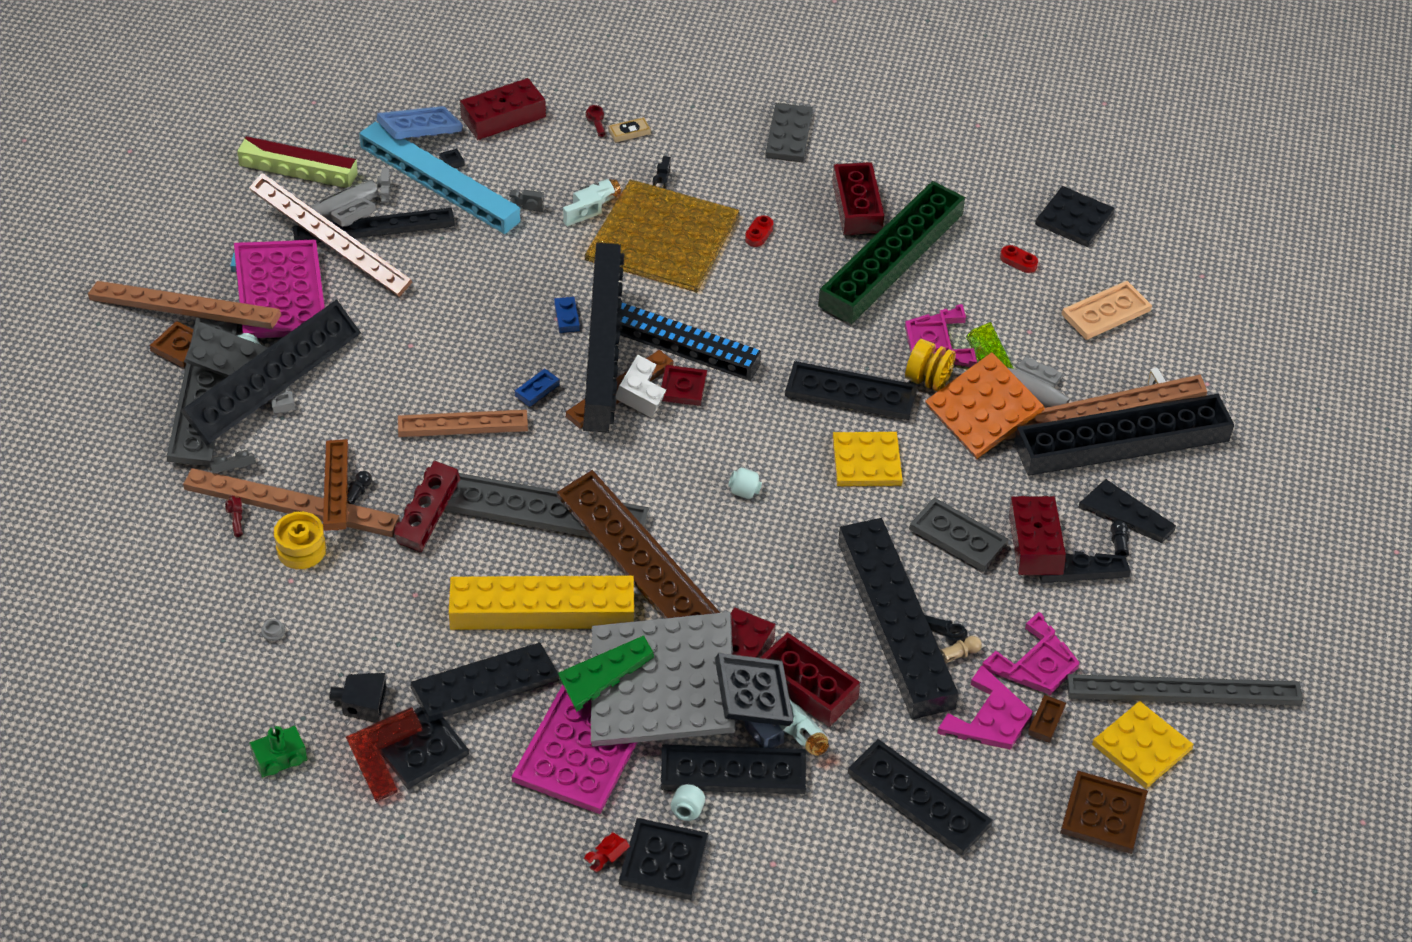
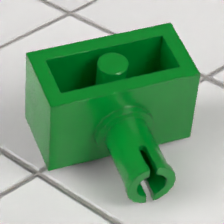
(278, 750)

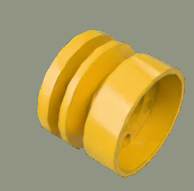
(926, 363)

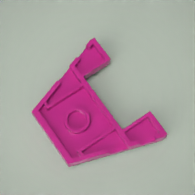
(935, 330)
(1043, 666)
(999, 719)

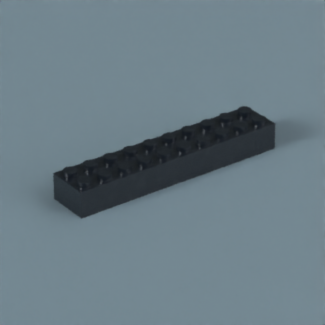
(603, 337)
(1123, 434)
(897, 619)

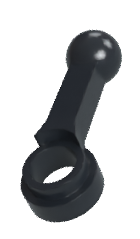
(948, 628)

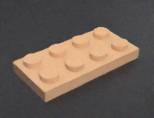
(1106, 310)

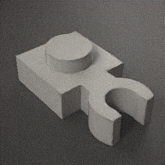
(384, 183)
(283, 401)

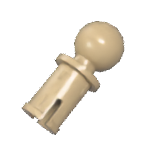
(971, 644)

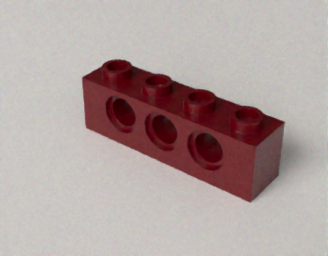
(417, 536)

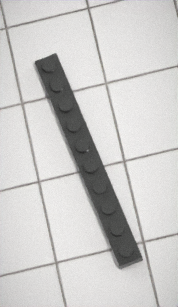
(1184, 689)

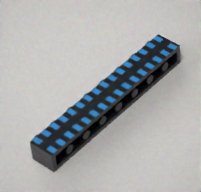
(689, 342)

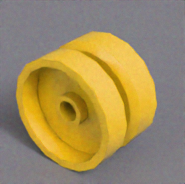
(300, 540)

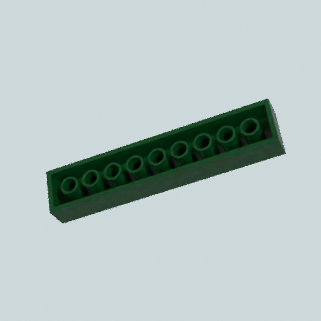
(891, 252)

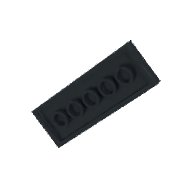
(851, 390)
(484, 681)
(734, 769)
(920, 797)

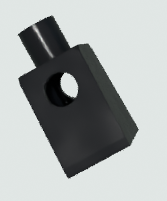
(361, 696)

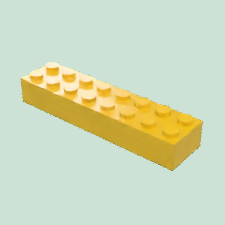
(539, 602)

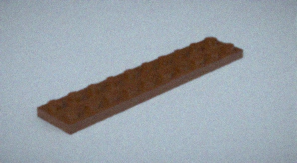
(633, 548)

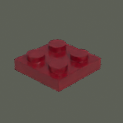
(684, 385)

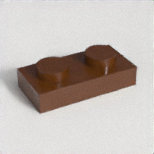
(1047, 718)

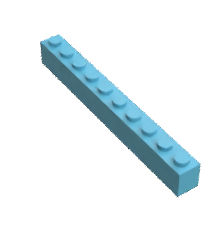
(441, 178)

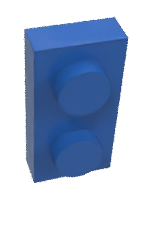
(566, 314)
(537, 387)

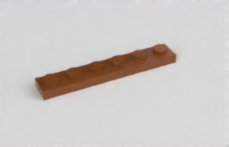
(576, 413)
(336, 485)

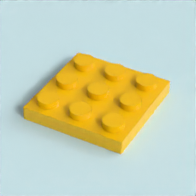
(867, 459)
(1142, 744)

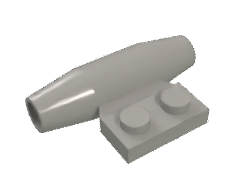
(348, 204)
(1041, 382)

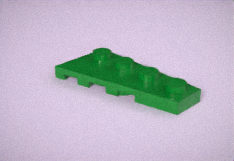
(592, 676)

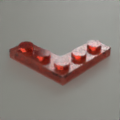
(367, 743)

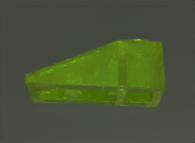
(984, 341)

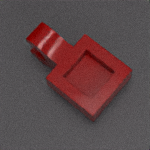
(608, 850)

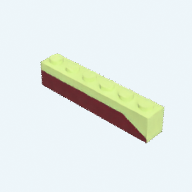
(297, 162)

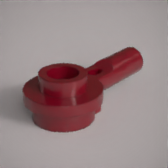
(596, 114)
(234, 507)

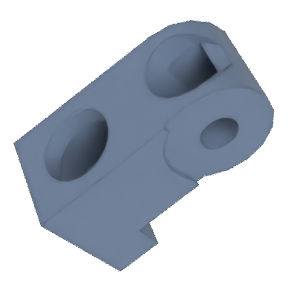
(765, 734)

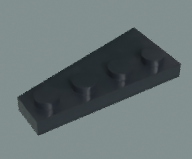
(1118, 505)
(1084, 567)

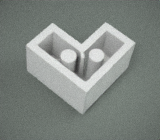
(638, 390)

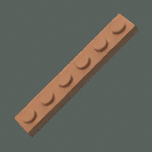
(462, 423)

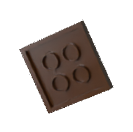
(1104, 812)

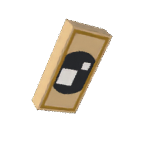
(629, 129)

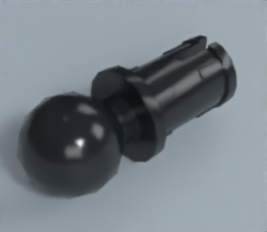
(356, 487)
(1120, 538)

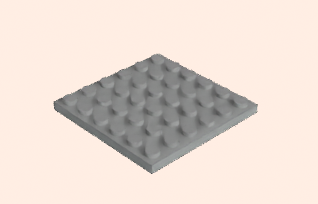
(672, 692)

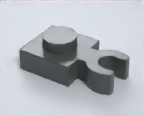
(529, 199)

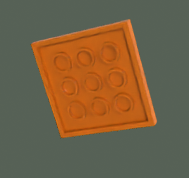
(984, 405)

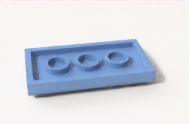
(419, 122)

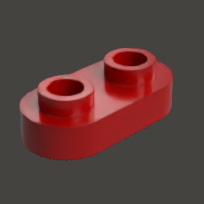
(759, 231)
(1019, 259)

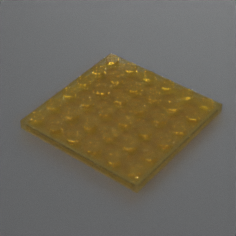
(666, 234)

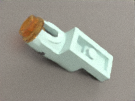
(589, 201)
(806, 732)

